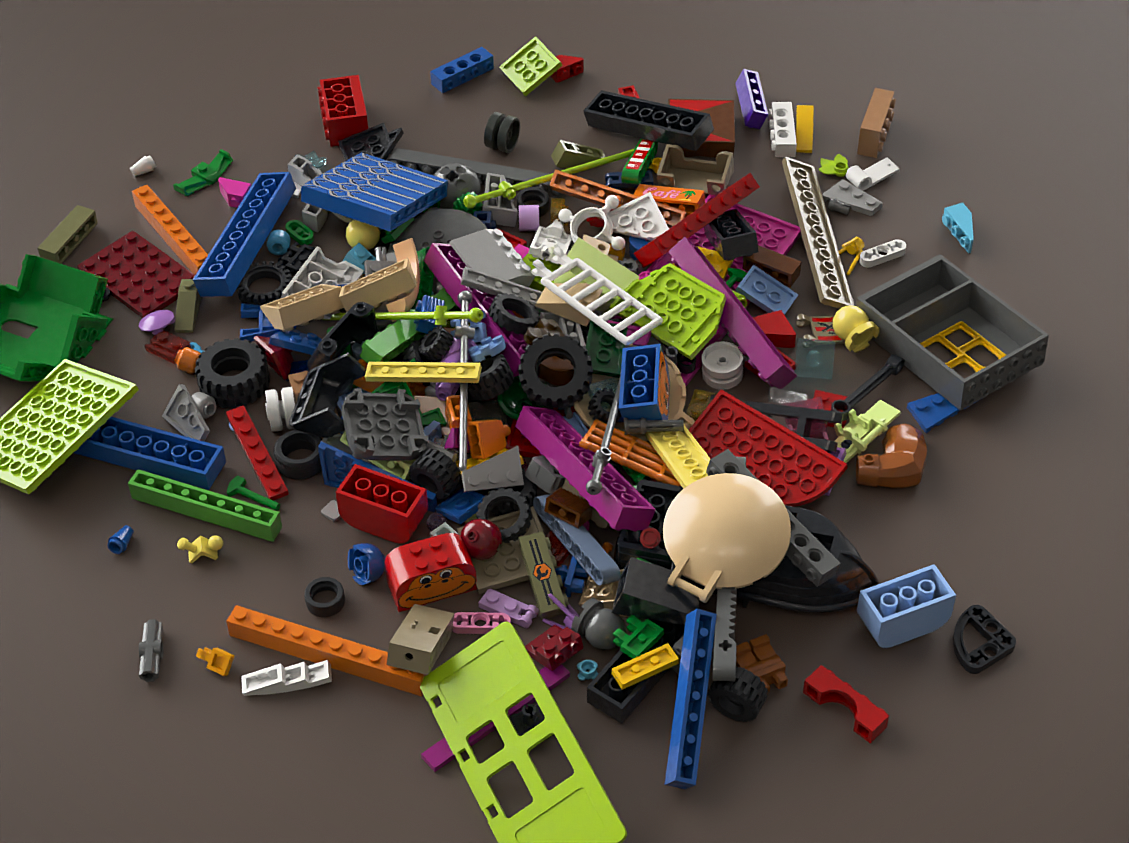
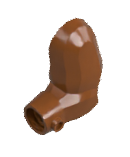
(900, 464)

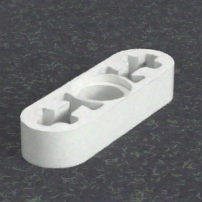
(872, 257)

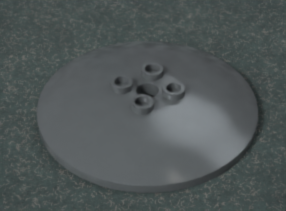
(439, 227)

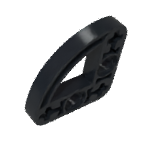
(994, 640)

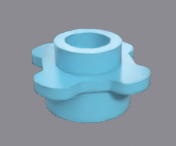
(587, 665)

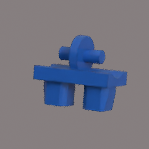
(569, 577)

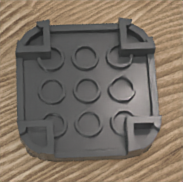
(383, 426)

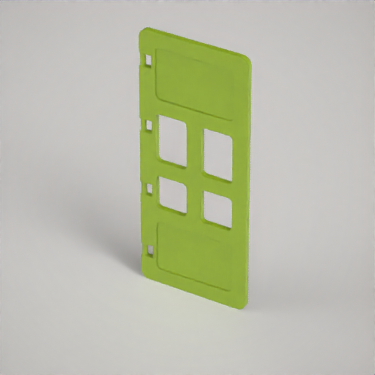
(480, 689)

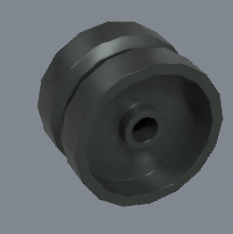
(502, 132)

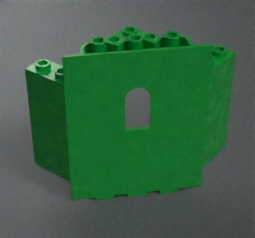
(63, 309)

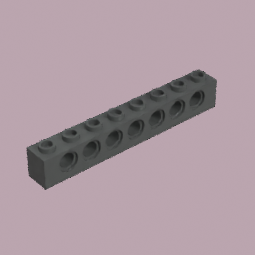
(803, 548)

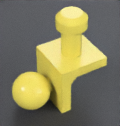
(201, 547)

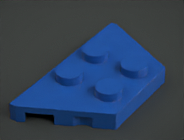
(296, 341)

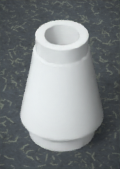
(143, 166)

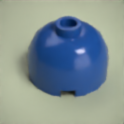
(366, 562)

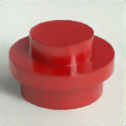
(650, 538)

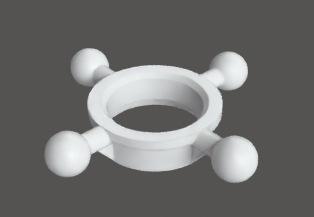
(605, 235)

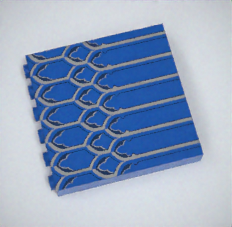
(374, 191)

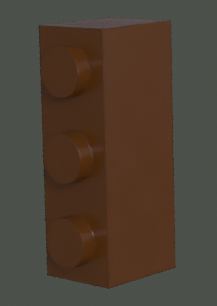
(777, 265)

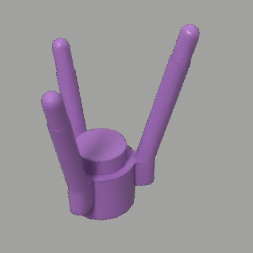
(568, 610)

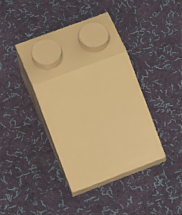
(554, 304)

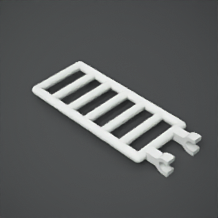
(568, 264)

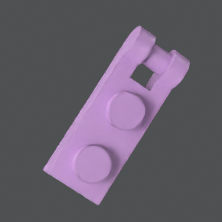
(499, 603)

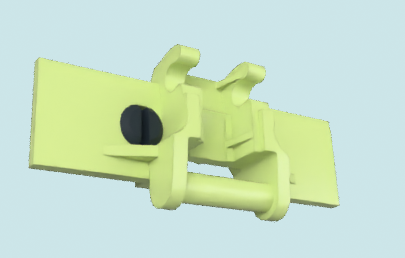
(864, 428)

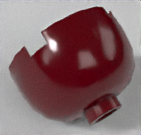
(481, 538)

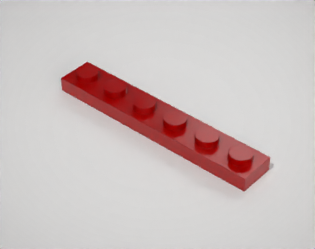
(257, 453)

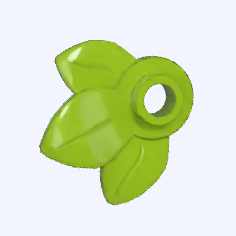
(837, 166)

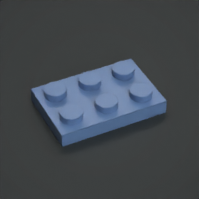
(766, 291)

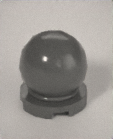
(597, 624)

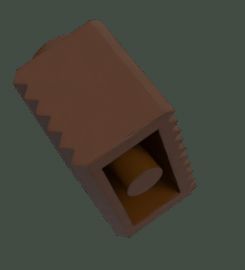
(568, 507)

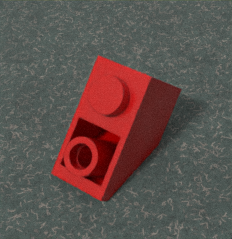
(571, 67)

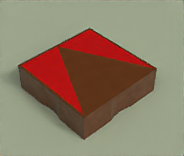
(723, 121)

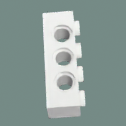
(783, 129)

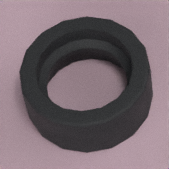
(534, 193)
(324, 609)

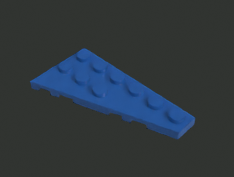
(337, 465)

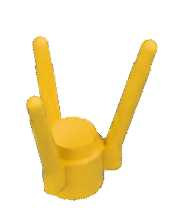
(853, 247)

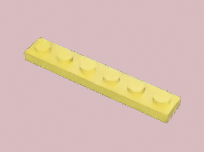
(423, 372)

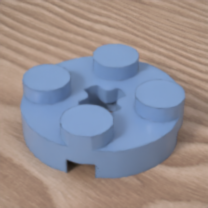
(487, 347)

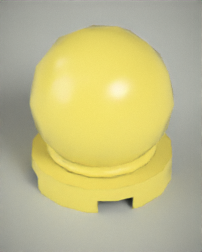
(362, 233)
(854, 327)

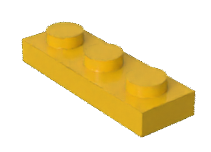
(645, 666)

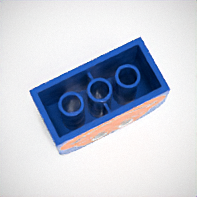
(644, 383)

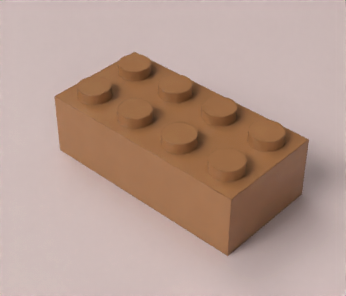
(876, 123)

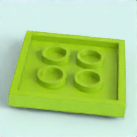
(530, 66)

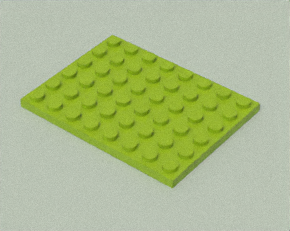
(56, 421)

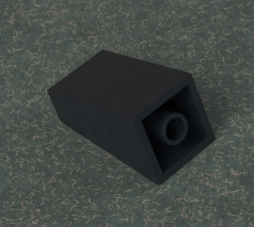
(646, 594)

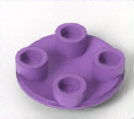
(156, 321)

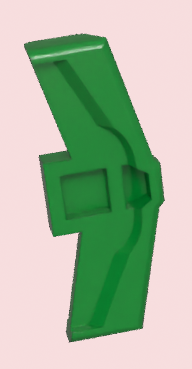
(205, 174)

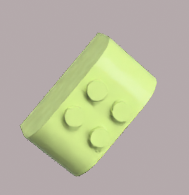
(601, 263)

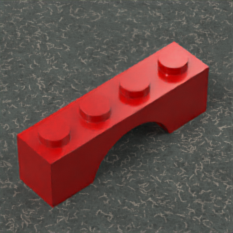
(826, 687)

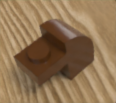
(556, 371)

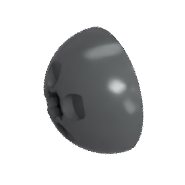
(460, 181)

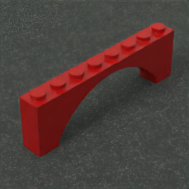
(697, 220)

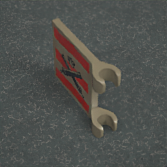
(821, 327)

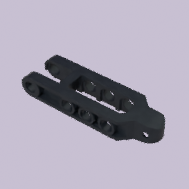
(806, 417)

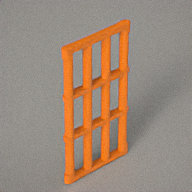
(629, 452)

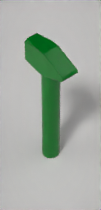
(736, 275)
(237, 486)

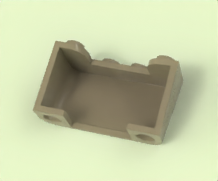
(695, 173)

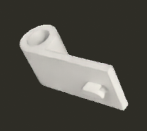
(872, 175)

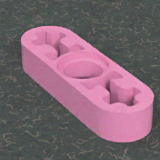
(465, 617)

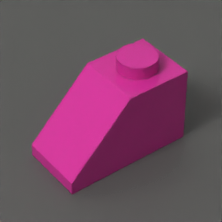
(233, 191)

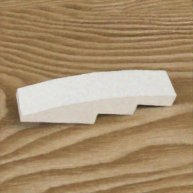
(280, 679)

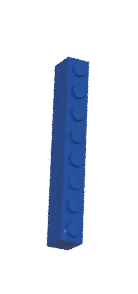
(690, 699)

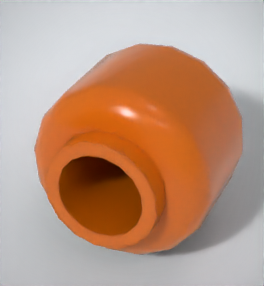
(186, 360)

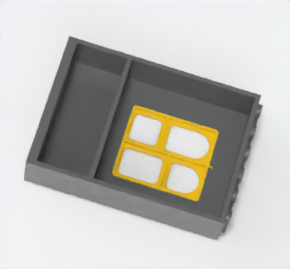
(937, 301)

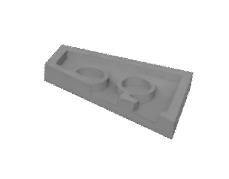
(850, 194)
(185, 416)
(495, 473)

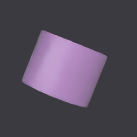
(528, 217)

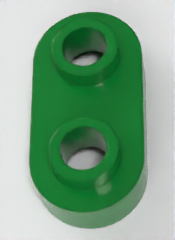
(299, 232)

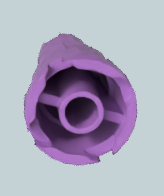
(446, 389)

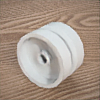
(722, 365)
(281, 409)

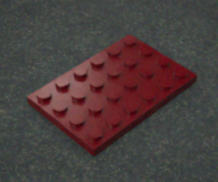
(138, 273)

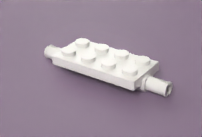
(548, 239)

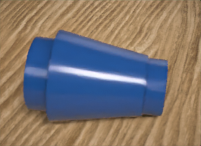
(119, 541)

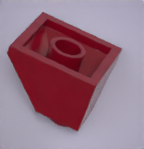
(278, 358)

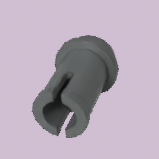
(839, 206)

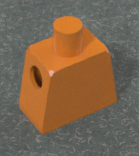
(486, 437)

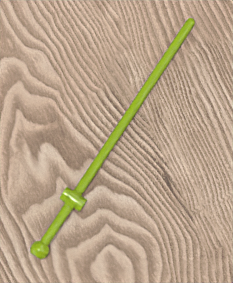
(509, 191)
(440, 315)

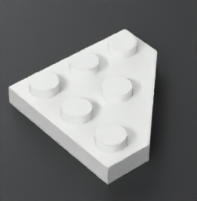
(639, 218)

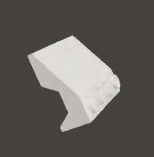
(319, 271)

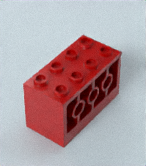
(342, 108)

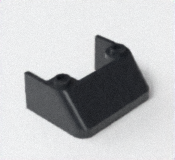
(320, 395)

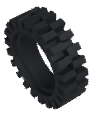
(263, 271)

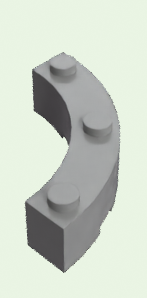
(303, 172)

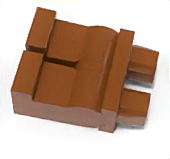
(762, 661)

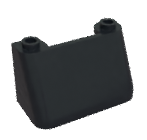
(354, 326)

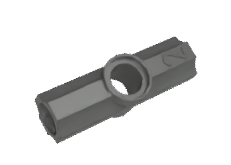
(151, 650)

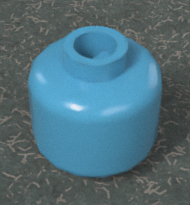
(278, 242)

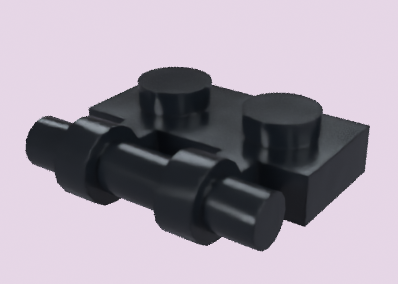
(298, 255)

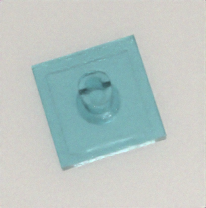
(814, 358)

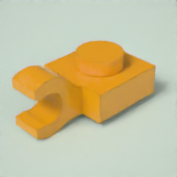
(217, 659)

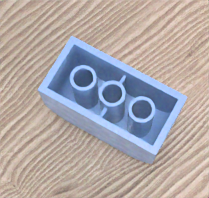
(906, 606)

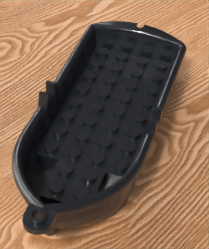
(787, 584)

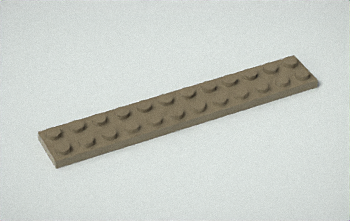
(817, 234)

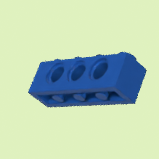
(462, 69)

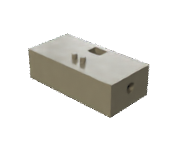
(420, 639)

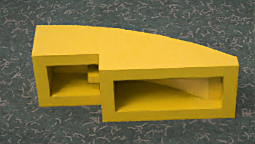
(804, 128)

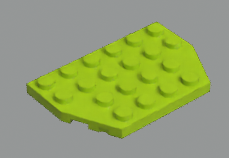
(685, 304)

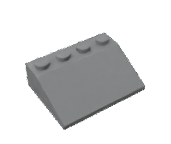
(494, 255)

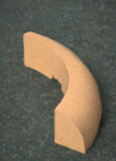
(405, 302)

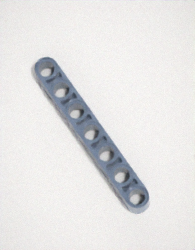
(581, 546)

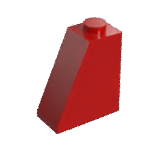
(777, 329)

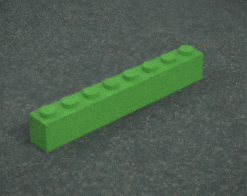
(398, 336)
(205, 505)

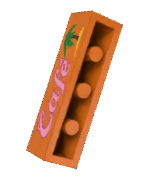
(679, 198)

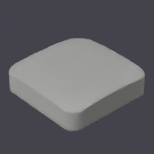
(331, 511)

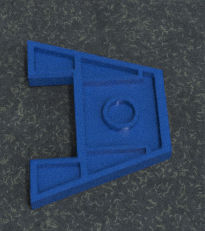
(265, 327)

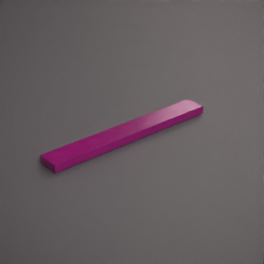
(441, 753)

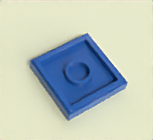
(460, 506)

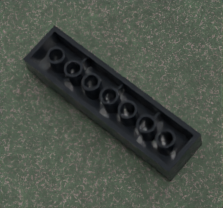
(649, 120)

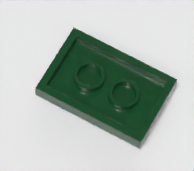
(605, 351)

